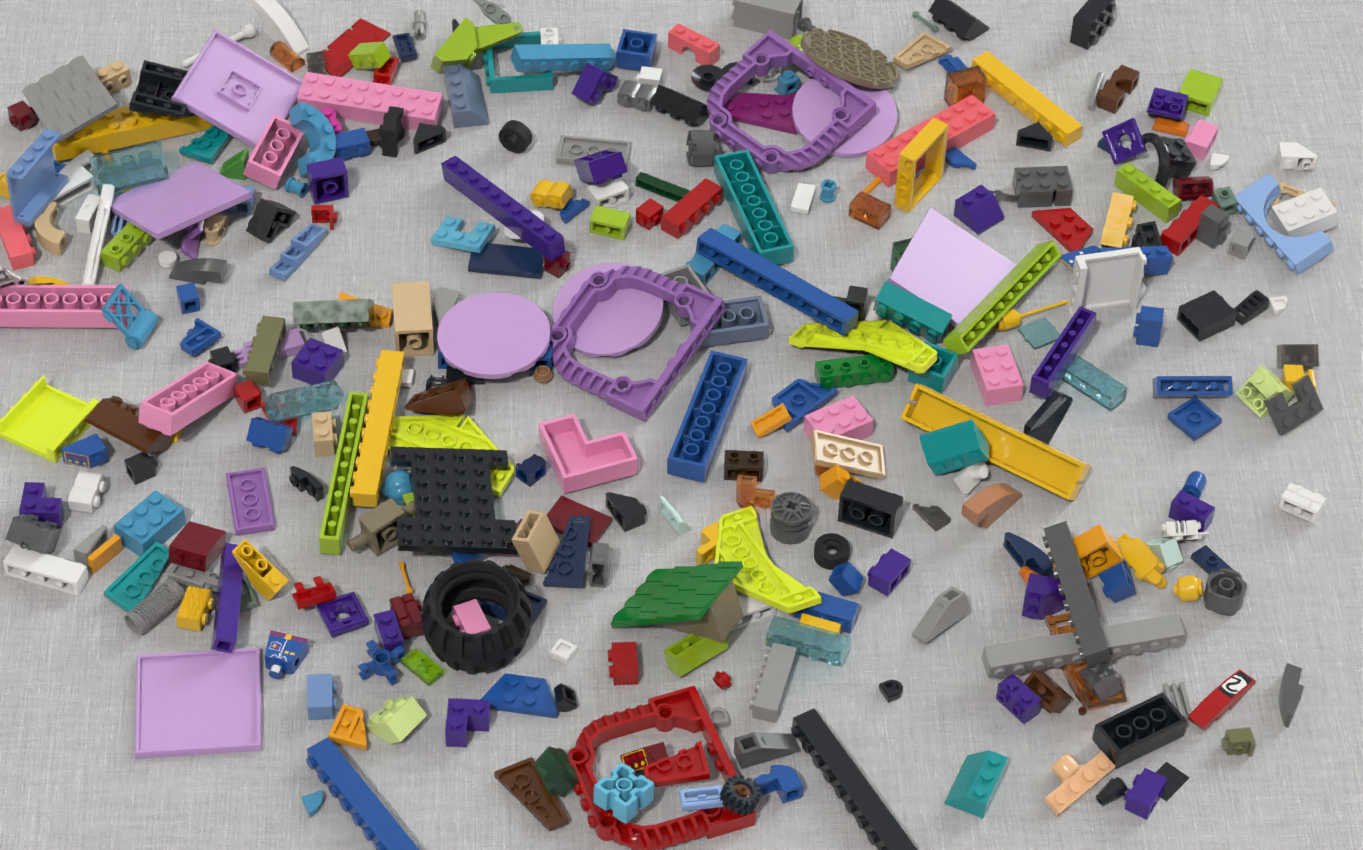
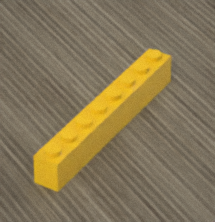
(1028, 99)

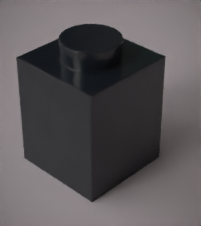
(140, 467)

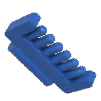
(951, 64)

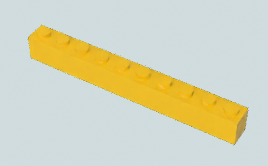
(378, 429)

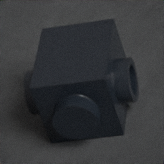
(223, 358)

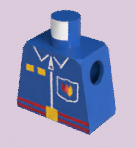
(284, 653)

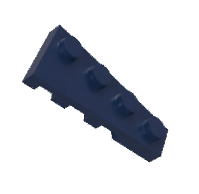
(571, 555)

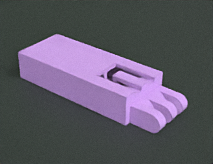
(291, 346)

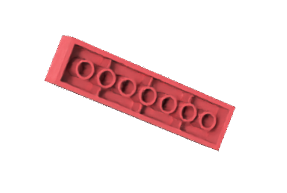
(966, 122)

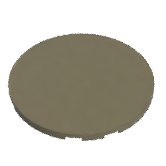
(849, 58)

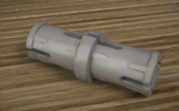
(419, 25)

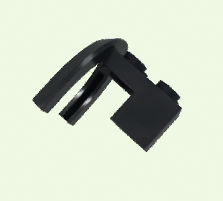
(1173, 157)

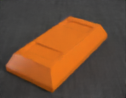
(1171, 126)

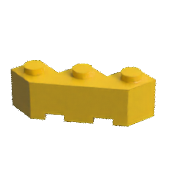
(1118, 220)

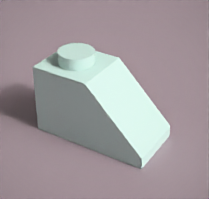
(1166, 550)

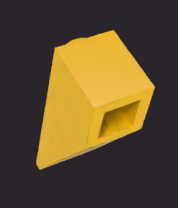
(259, 570)

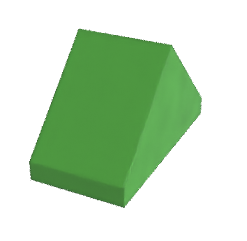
(235, 166)

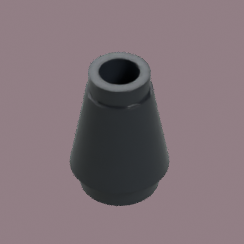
(1111, 791)

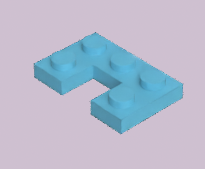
(450, 235)

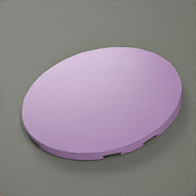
(813, 113)
(613, 324)
(493, 335)

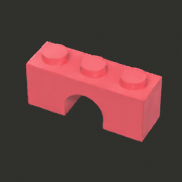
(705, 50)

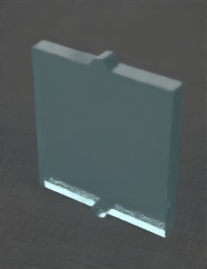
(1039, 333)

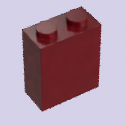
(197, 546)

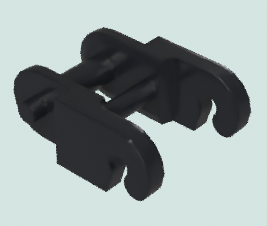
(429, 384)

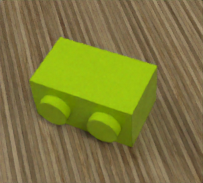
(369, 55)
(609, 222)

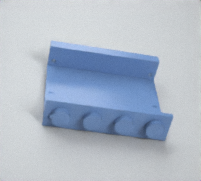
(34, 180)

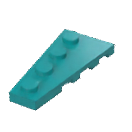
(139, 578)

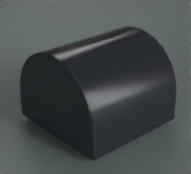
(565, 698)

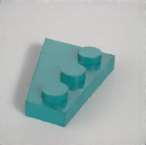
(207, 146)

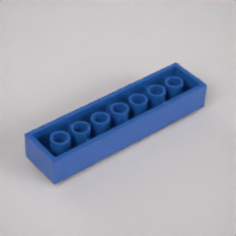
(707, 416)

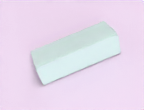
(673, 516)

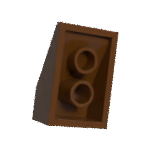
(443, 400)

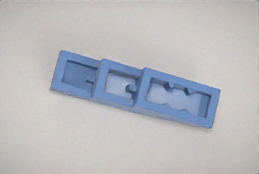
(301, 247)

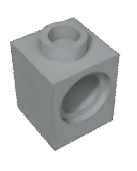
(1241, 243)

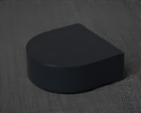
(891, 690)

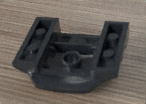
(155, 90)

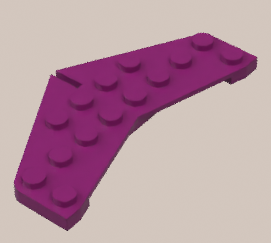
(763, 110)

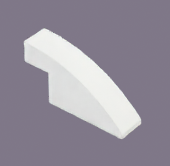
(280, 25)
(80, 180)

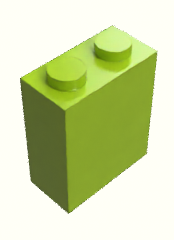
(1202, 91)

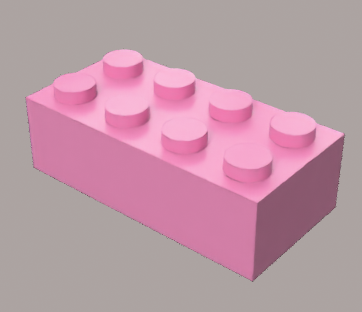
(273, 152)

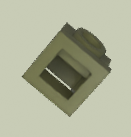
(1238, 741)

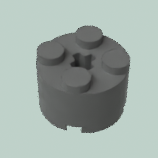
(701, 147)
(1224, 592)

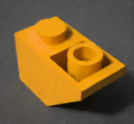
(834, 480)

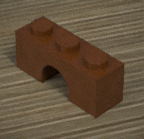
(1112, 95)

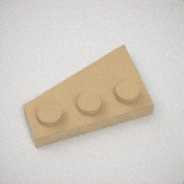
(921, 50)

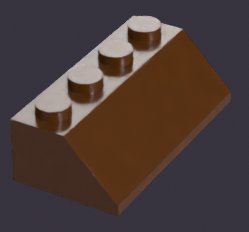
(121, 422)

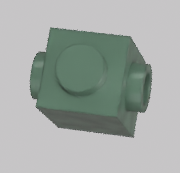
(1225, 199)

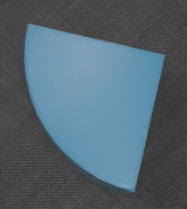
(313, 802)

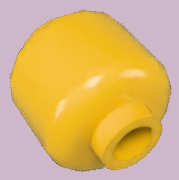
(1188, 588)

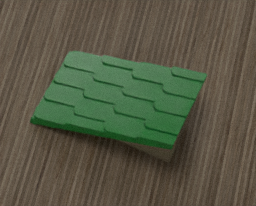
(687, 599)

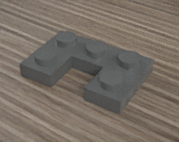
(1287, 417)

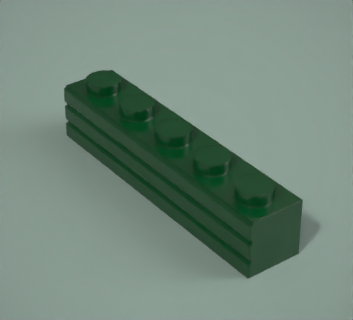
(660, 187)

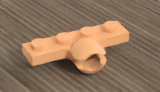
(1076, 779)

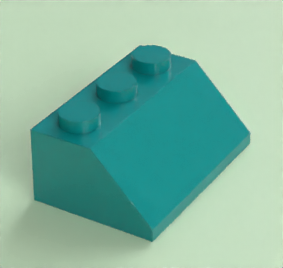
(954, 447)
(977, 782)

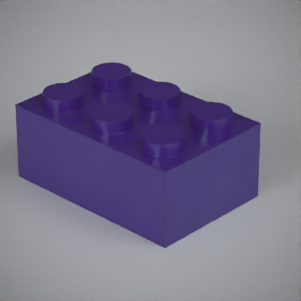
(601, 166)

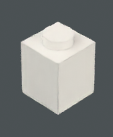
(650, 76)

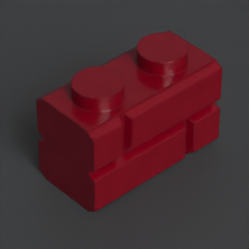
(1192, 187)
(408, 615)

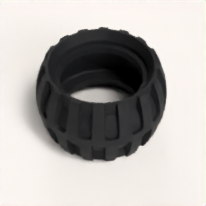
(481, 650)

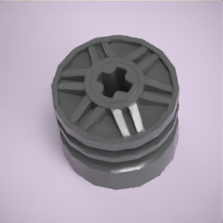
(790, 518)

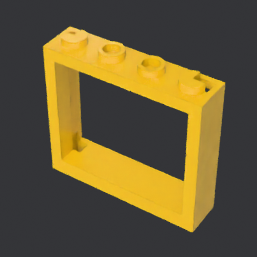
(933, 141)

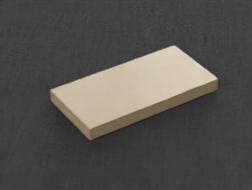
(848, 453)

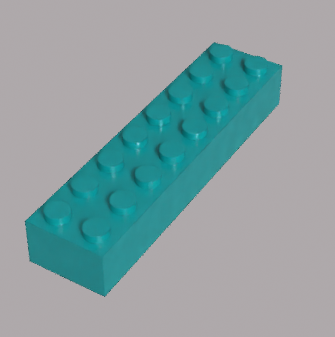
(753, 206)

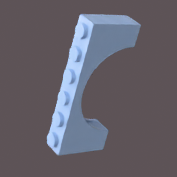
(1296, 251)

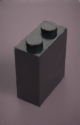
(1206, 315)

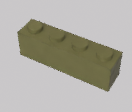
(265, 350)

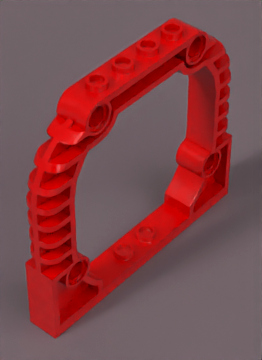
(674, 709)

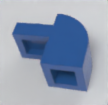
(783, 781)

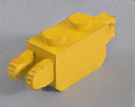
(1143, 560)

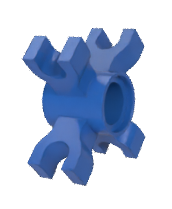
(381, 662)

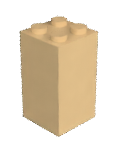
(413, 318)

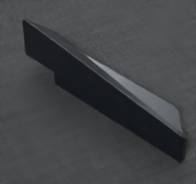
(1048, 417)

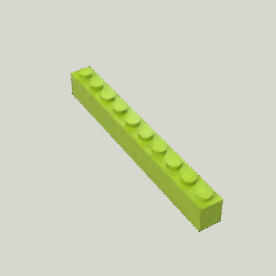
(1002, 298)
(342, 477)

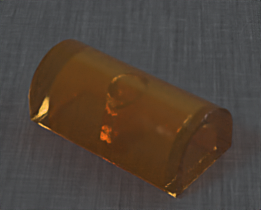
(286, 56)

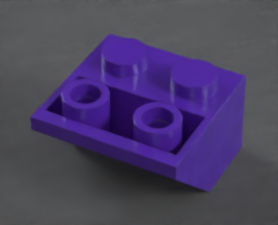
(1167, 104)

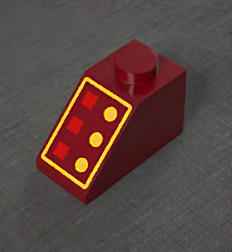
(644, 756)

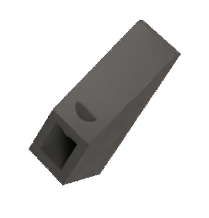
(762, 747)

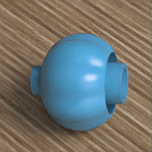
(396, 484)

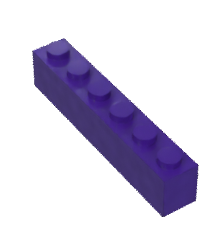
(1062, 352)

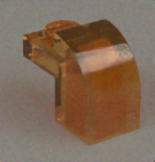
(749, 495)

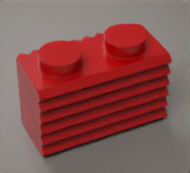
(624, 663)

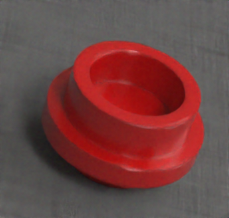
(722, 680)

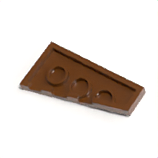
(528, 788)

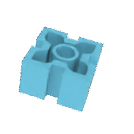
(623, 792)

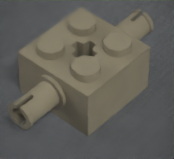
(379, 527)

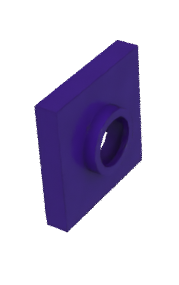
(1113, 137)
(345, 604)

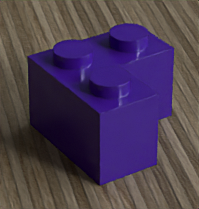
(593, 82)
(35, 502)
(465, 716)

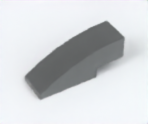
(200, 270)
(1290, 693)

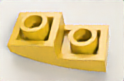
(42, 280)

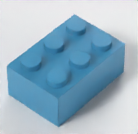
(149, 522)

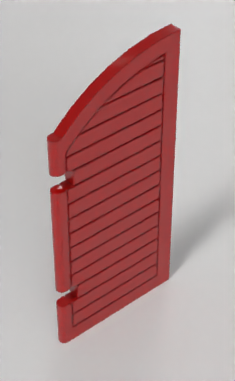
(337, 57)

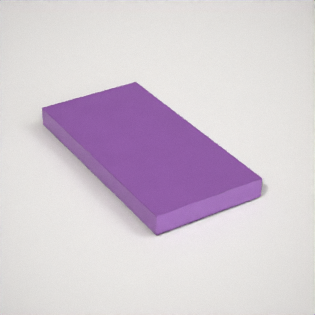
(250, 501)

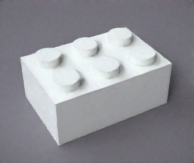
(1304, 214)

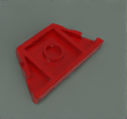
(1065, 227)

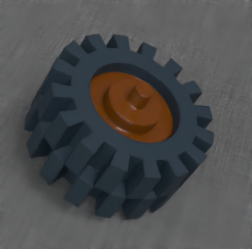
(740, 795)

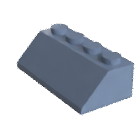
(465, 97)
(741, 322)

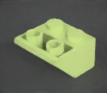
(1260, 387)
(396, 719)

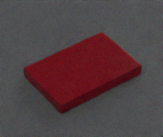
(565, 507)

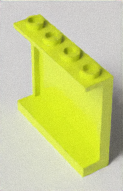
(46, 420)

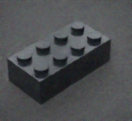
(1139, 730)

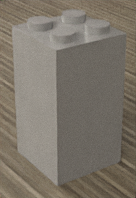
(767, 15)

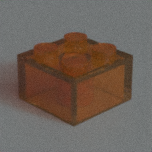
(963, 84)

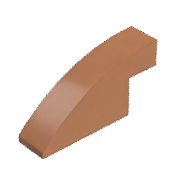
(990, 504)

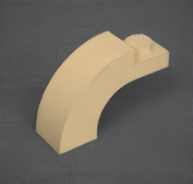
(50, 238)

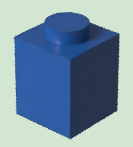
(188, 298)
(846, 579)

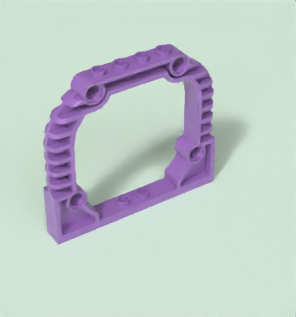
(773, 52)
(640, 396)

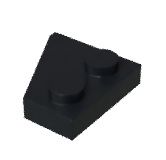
(1146, 235)

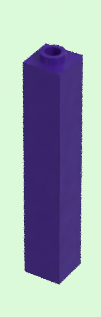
(227, 602)

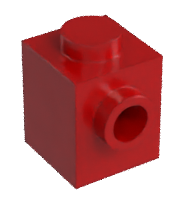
(649, 214)
(248, 396)

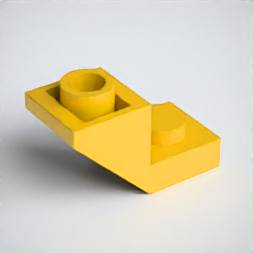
(707, 550)

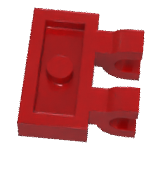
(320, 593)

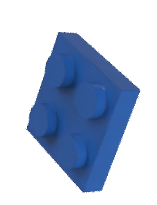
(1194, 418)

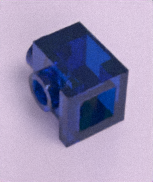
(531, 470)

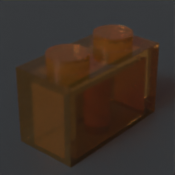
(869, 210)

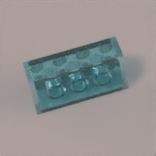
(130, 167)

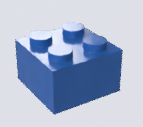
(636, 49)

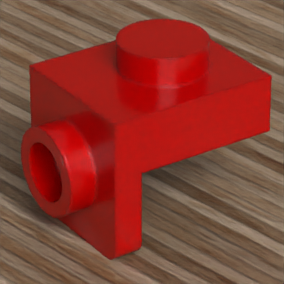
(324, 214)

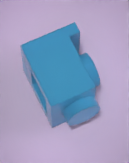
(787, 80)

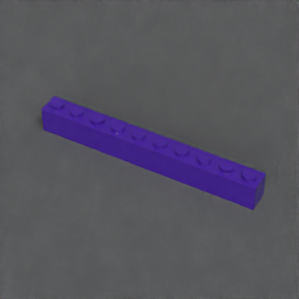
(503, 208)

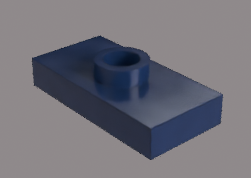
(404, 47)
(1208, 560)

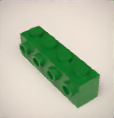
(859, 371)

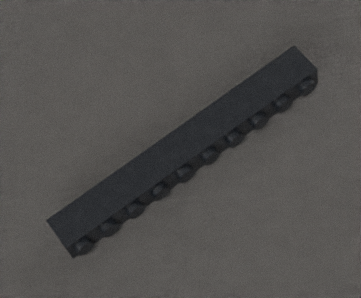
(849, 783)

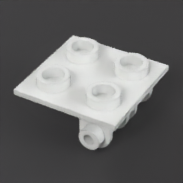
(1188, 529)

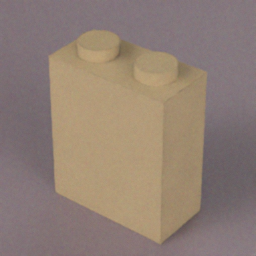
(536, 541)

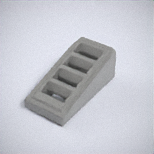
(90, 544)

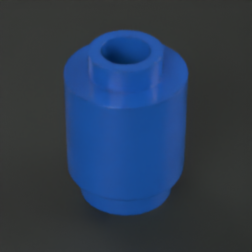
(1195, 484)

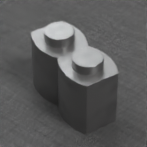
(636, 95)
(599, 565)

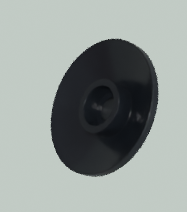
(706, 76)

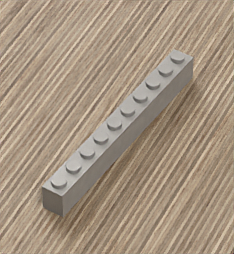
(1062, 648)

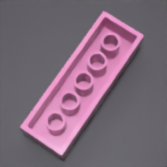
(187, 398)

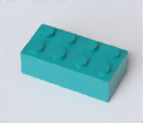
(912, 312)

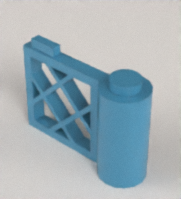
(139, 325)

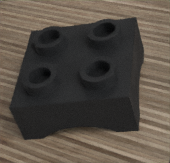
(391, 131)

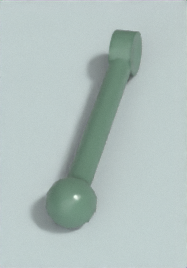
(916, 15)

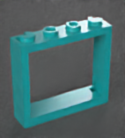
(518, 83)

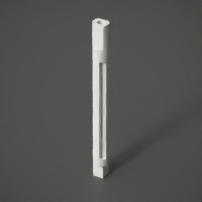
(98, 234)

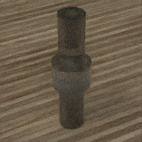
(1003, 196)

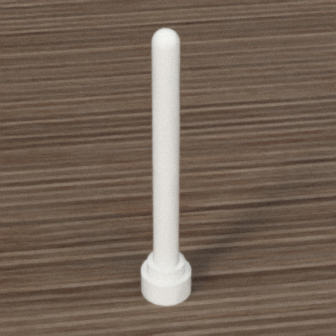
(246, 32)

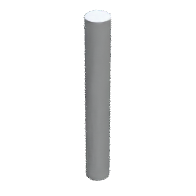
(1097, 85)

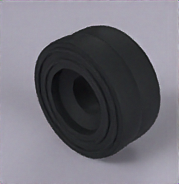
(508, 135)
(835, 542)

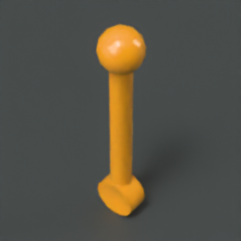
(408, 588)

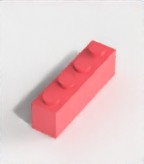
(15, 241)

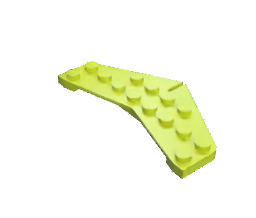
(875, 337)
(444, 432)
(759, 578)

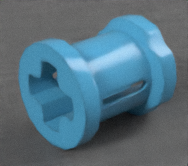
(296, 187)
(827, 194)

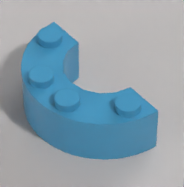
(318, 132)

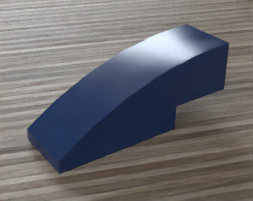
(1028, 554)

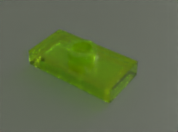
(422, 666)

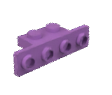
(191, 239)

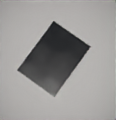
(1174, 782)

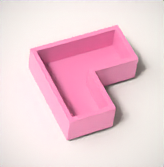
(585, 462)

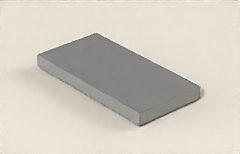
(576, 147)

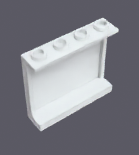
(1106, 279)

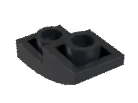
(305, 481)

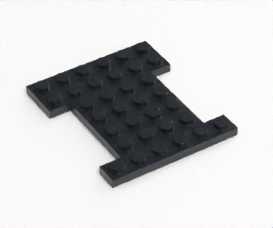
(453, 501)

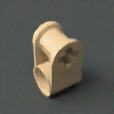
(214, 229)

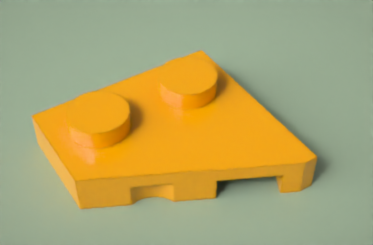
(349, 728)

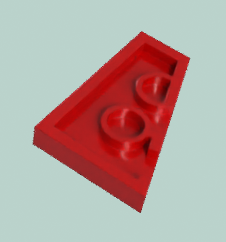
(681, 768)

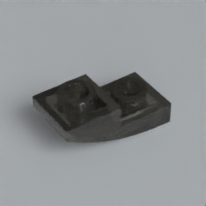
(316, 62)

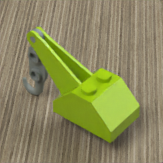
(470, 40)

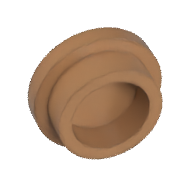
(542, 374)

